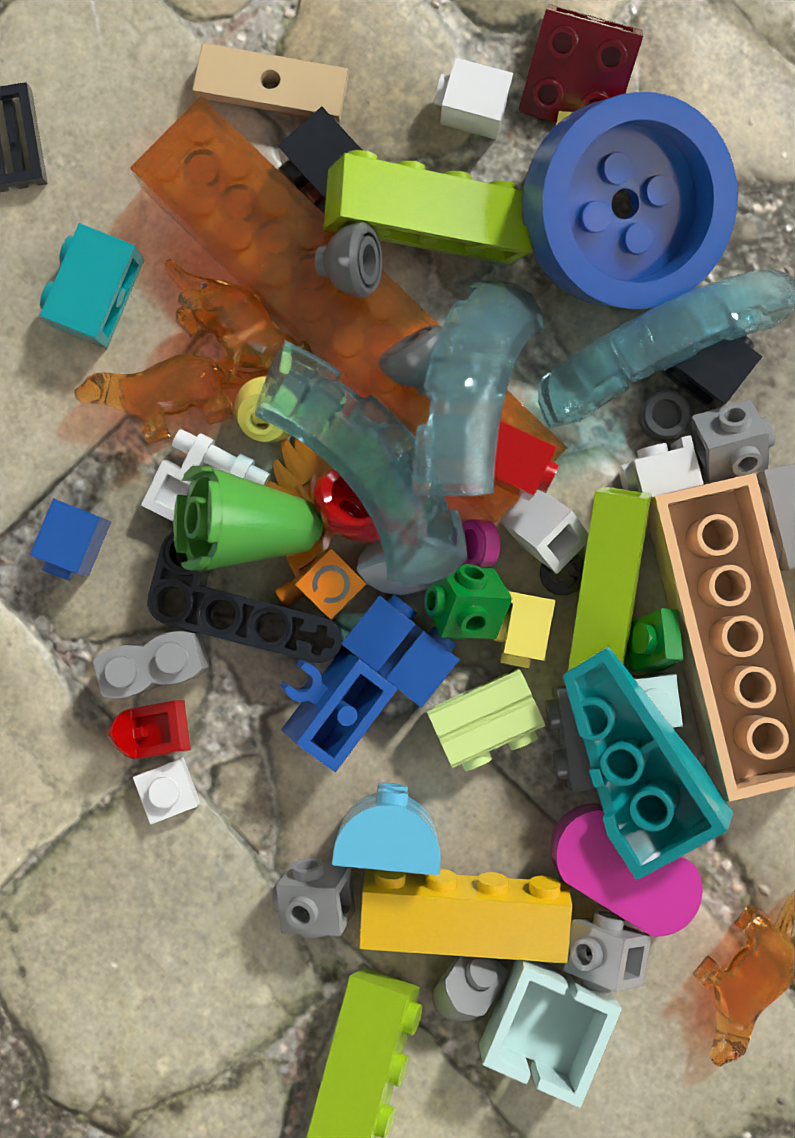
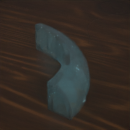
(663, 339)
(469, 388)
(372, 455)

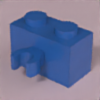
(335, 707)

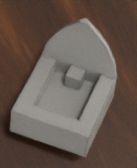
(468, 988)

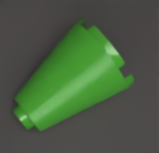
(239, 521)

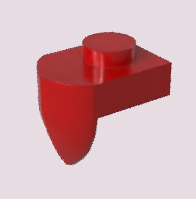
(151, 730)

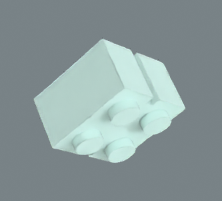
(554, 1025)

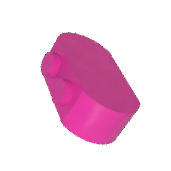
(590, 863)

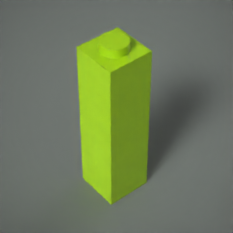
(610, 573)

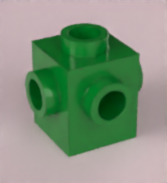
(468, 603)

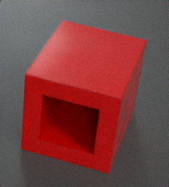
(523, 462)

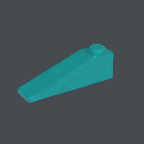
(647, 779)

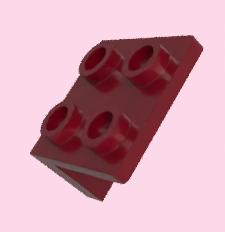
(578, 62)

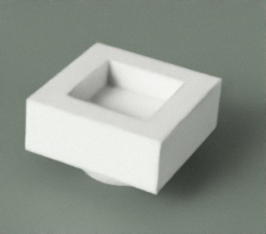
(166, 790)

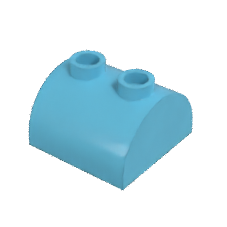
(388, 834)

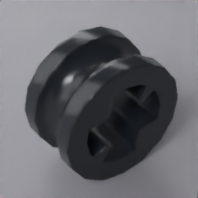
(561, 588)

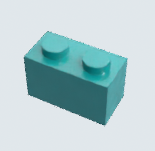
(91, 285)

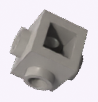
(732, 441)
(314, 899)
(607, 953)

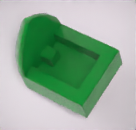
(655, 641)

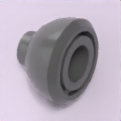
(352, 260)
(410, 358)

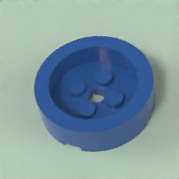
(678, 191)

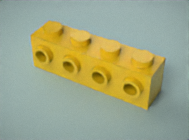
(466, 915)

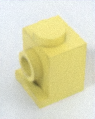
(525, 629)

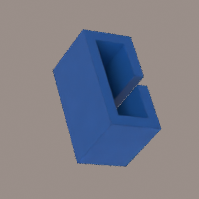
(402, 650)

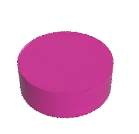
(481, 542)

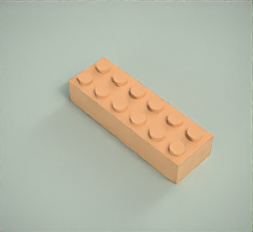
(734, 630)

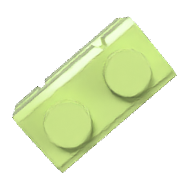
(486, 719)

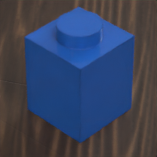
(69, 540)

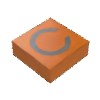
(329, 583)

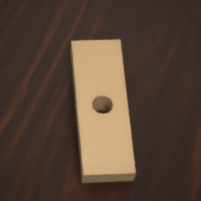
(241, 79)

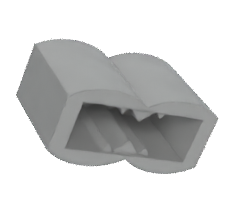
(141, 667)

